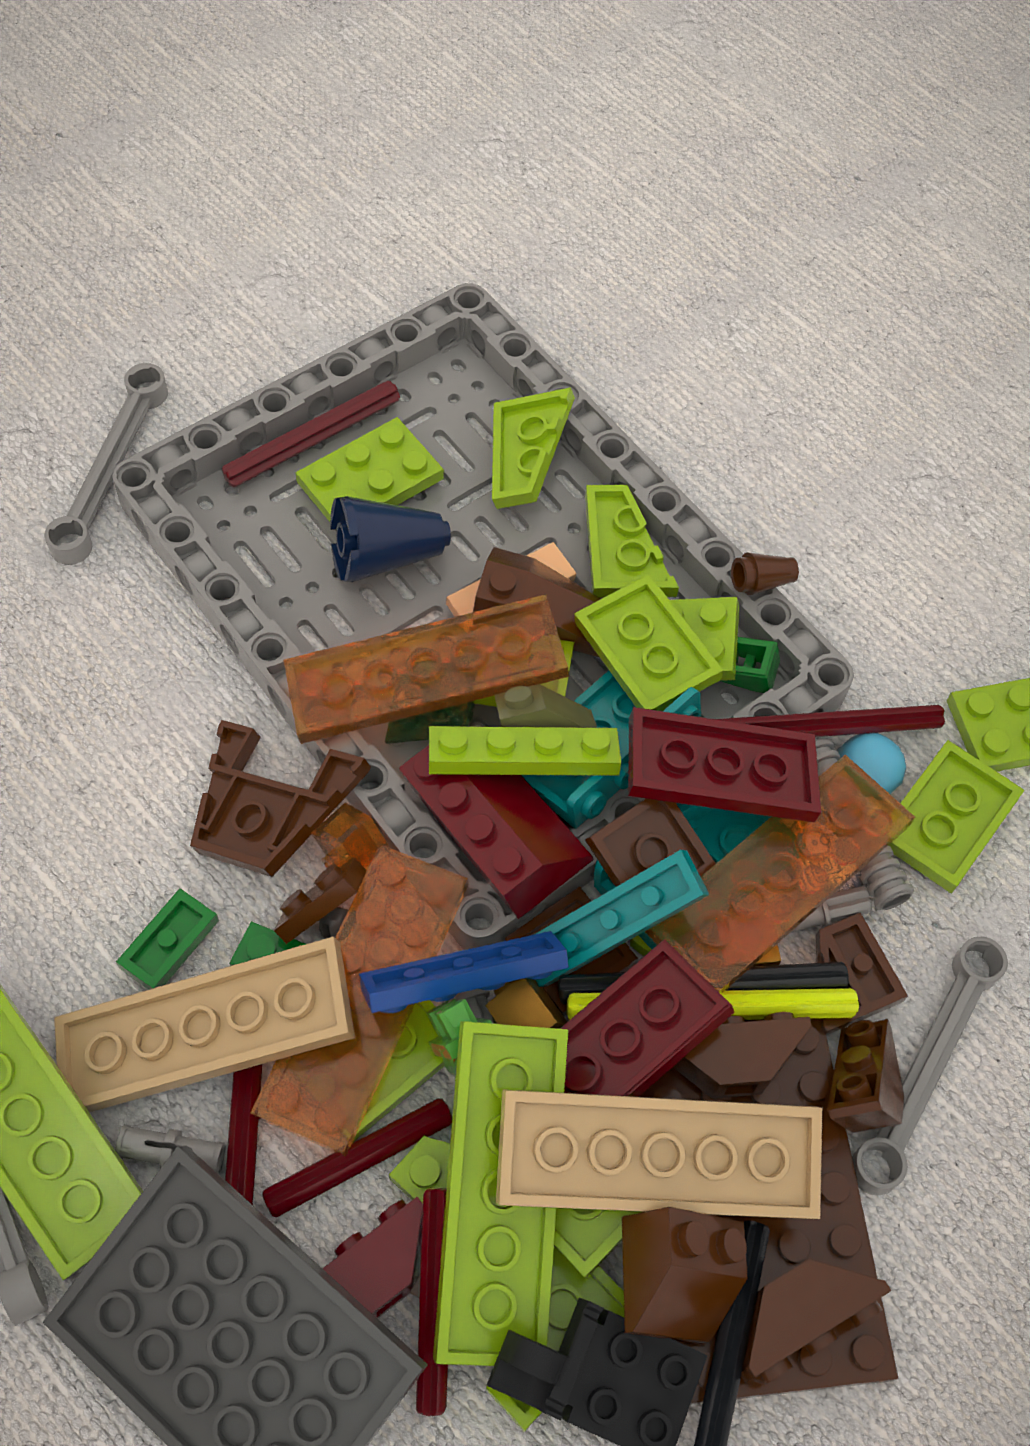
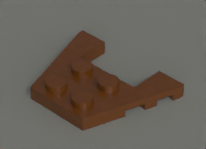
(261, 820)

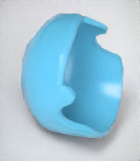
(877, 757)

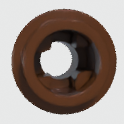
(762, 572)

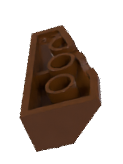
(517, 577)

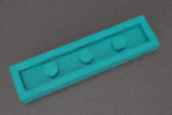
(627, 911)

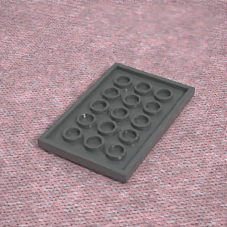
(228, 1325)

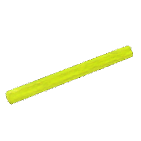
(760, 1003)

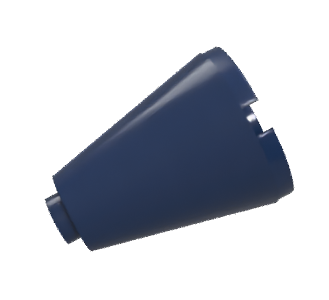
(382, 537)

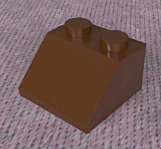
(680, 1272)

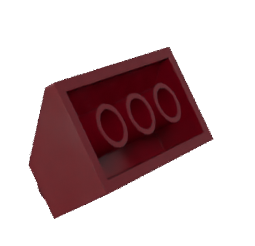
(501, 830)

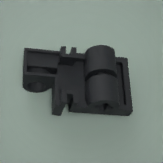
(603, 1378)

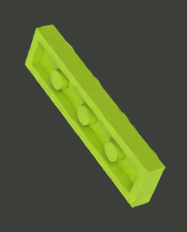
(523, 751)

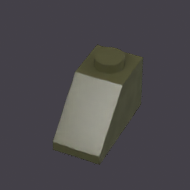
(541, 708)

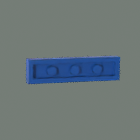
(476, 968)

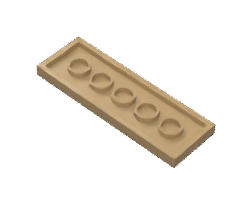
(206, 1025)
(659, 1154)

